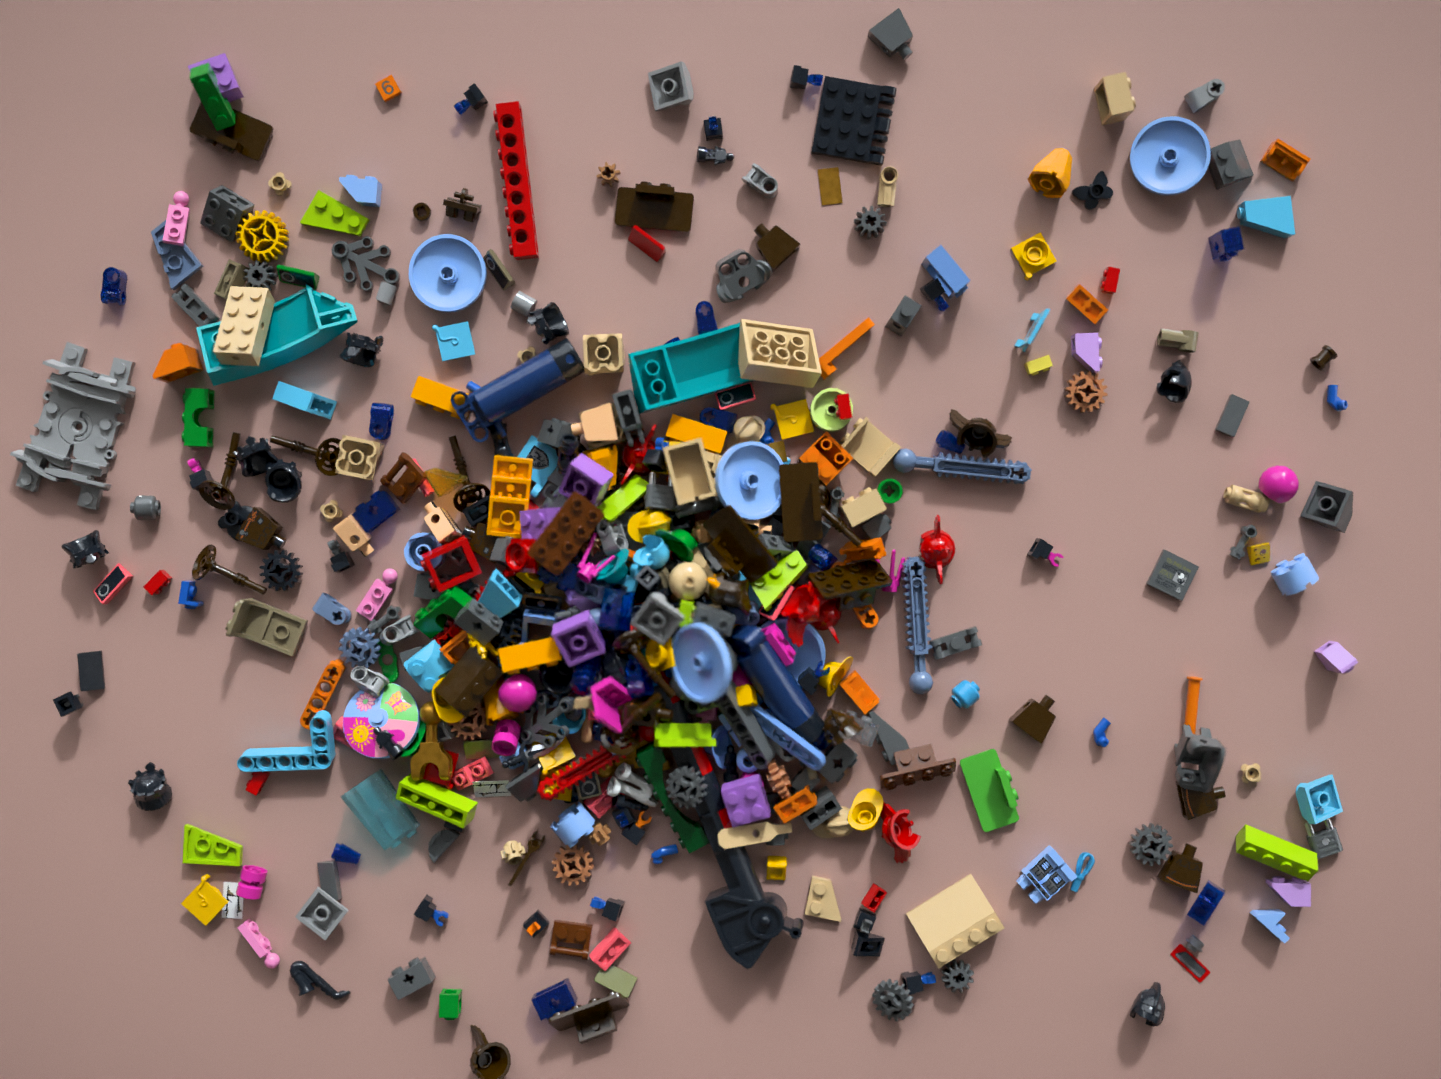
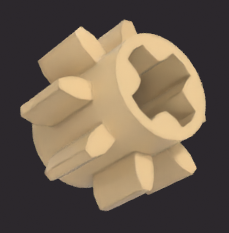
(512, 852)

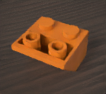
(828, 455)

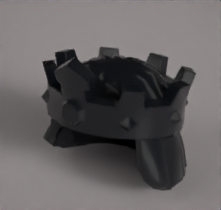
(549, 322)
(361, 349)
(254, 456)
(283, 481)
(85, 549)
(557, 677)
(150, 788)

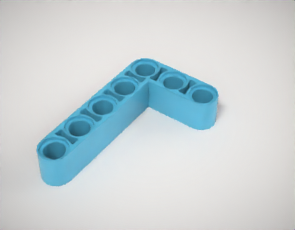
(295, 754)

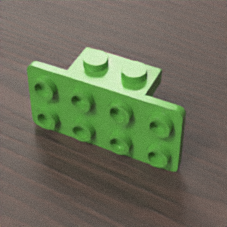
(990, 790)

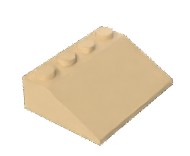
(778, 354)
(955, 920)

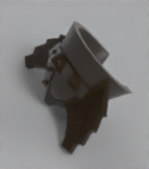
(978, 434)
(839, 725)
(489, 1059)

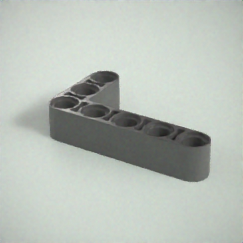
(742, 723)

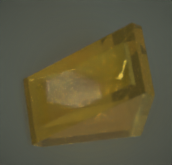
(444, 481)

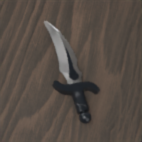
(532, 754)

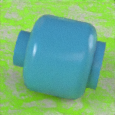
(965, 694)

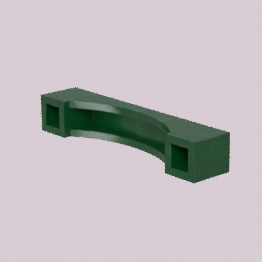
(691, 832)

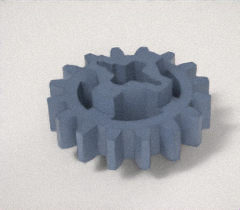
(360, 647)

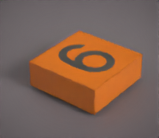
(388, 88)

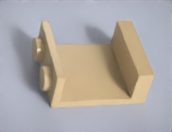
(869, 446)

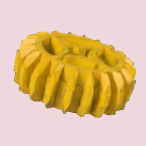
(265, 229)

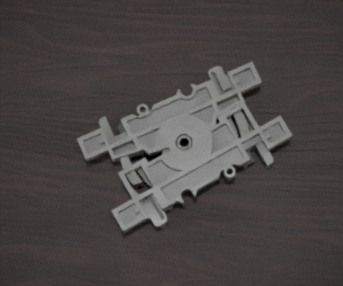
(69, 405)

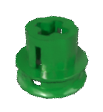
(895, 485)

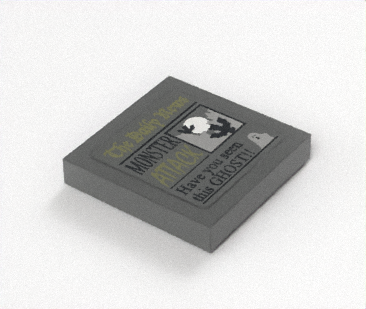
(1172, 575)

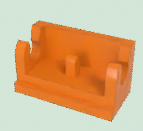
(1285, 159)
(1087, 304)
(868, 549)
(456, 647)
(859, 692)
(796, 804)

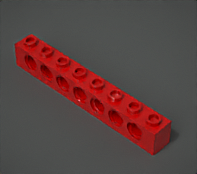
(513, 112)

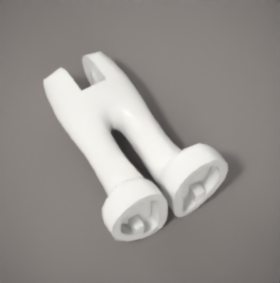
(617, 786)

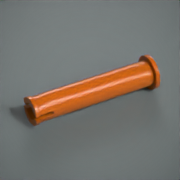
(1192, 702)

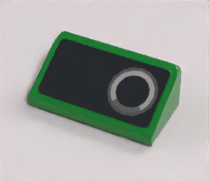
(297, 276)

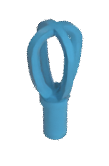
(1080, 876)

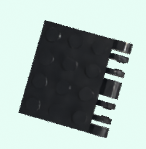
(849, 119)

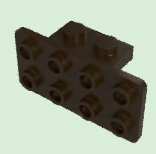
(246, 137)
(654, 207)
(801, 501)
(737, 546)
(851, 584)
(591, 1019)

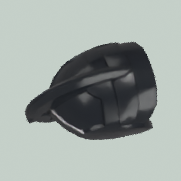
(1175, 383)
(615, 665)
(1149, 1005)

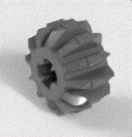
(872, 216)
(254, 272)
(960, 981)

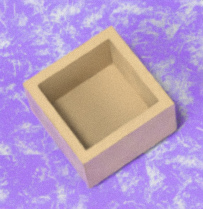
(1114, 98)
(862, 507)

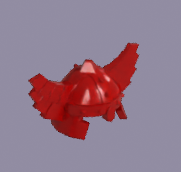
(634, 456)
(937, 549)
(802, 609)
(828, 617)
(898, 832)

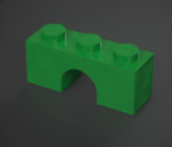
(207, 88)
(195, 402)
(432, 618)

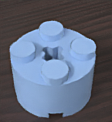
(419, 543)
(1294, 575)
(573, 824)

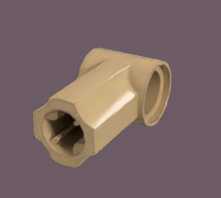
(887, 189)

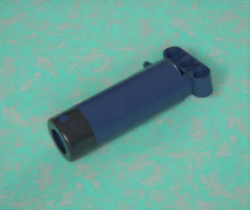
(519, 388)
(774, 682)

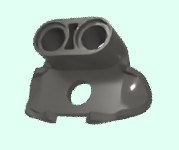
(728, 287)

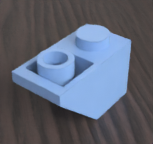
(364, 191)

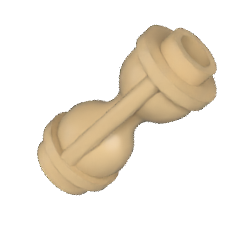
(1255, 502)

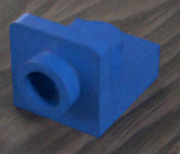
(187, 592)

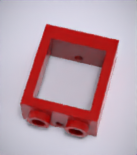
(469, 555)

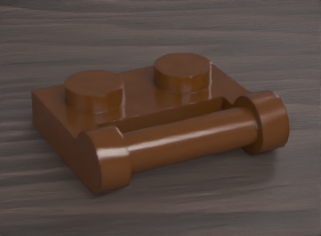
(408, 482)
(571, 933)

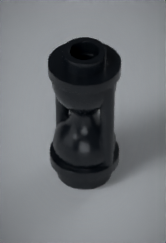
(500, 444)
(567, 446)

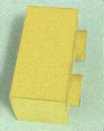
(1043, 363)

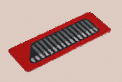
(1190, 963)

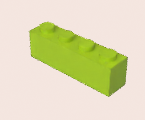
(437, 801)
(1276, 853)

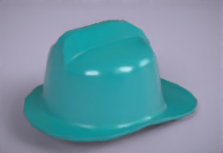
(615, 569)

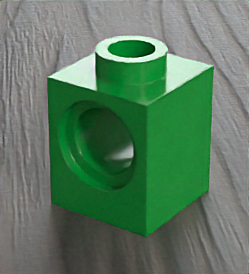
(450, 1003)

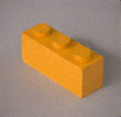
(438, 395)
(684, 430)
(529, 655)

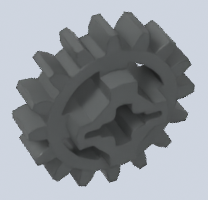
(689, 796)
(1158, 843)
(893, 1000)

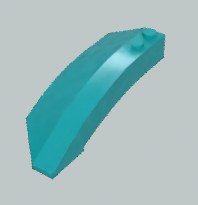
(295, 329)
(686, 369)

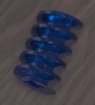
(585, 676)

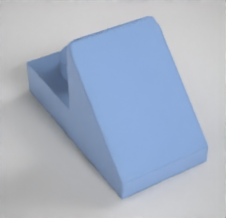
(1270, 920)

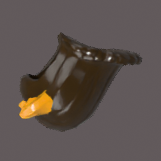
(729, 592)

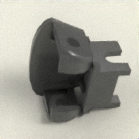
(1202, 751)

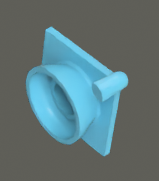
(454, 341)

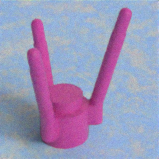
(589, 570)
(896, 579)

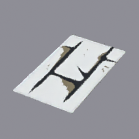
(490, 788)
(234, 907)

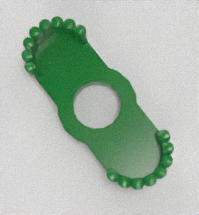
(389, 671)

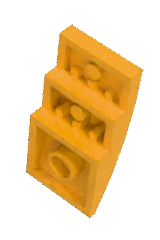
(509, 495)

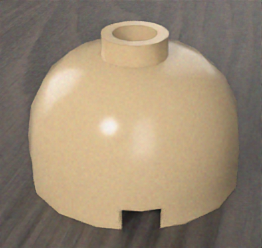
(687, 581)

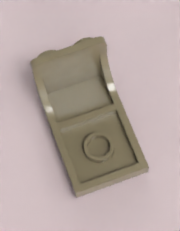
(266, 625)

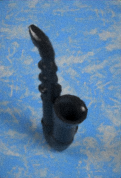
(304, 976)

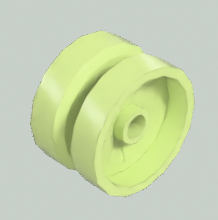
(819, 411)

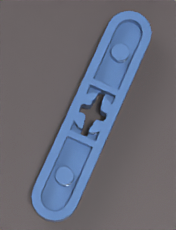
(792, 742)

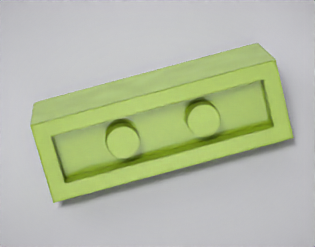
(623, 498)
(683, 735)

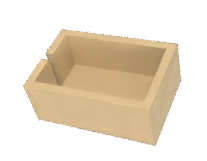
(689, 471)

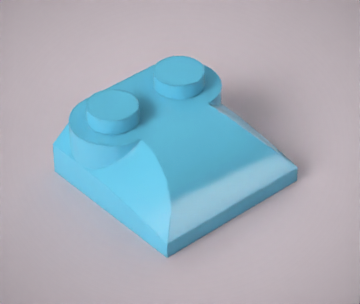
(428, 666)
(1318, 799)

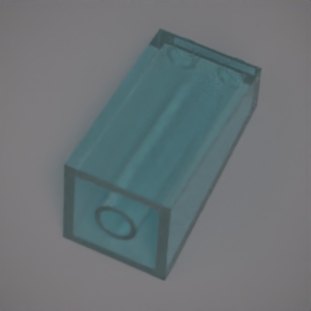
(380, 812)

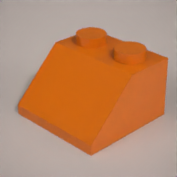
(177, 363)

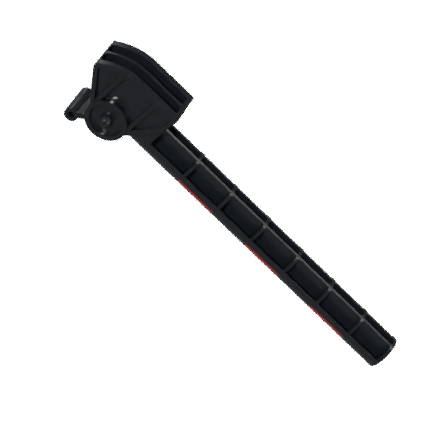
(741, 910)

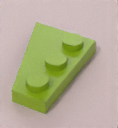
(333, 215)
(777, 580)
(209, 849)

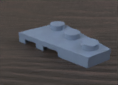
(178, 260)

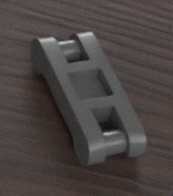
(194, 306)
(955, 642)

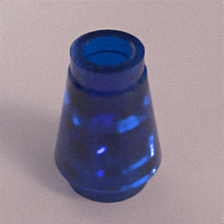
(949, 441)
(345, 854)

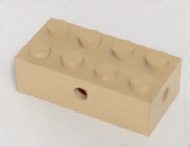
(244, 326)

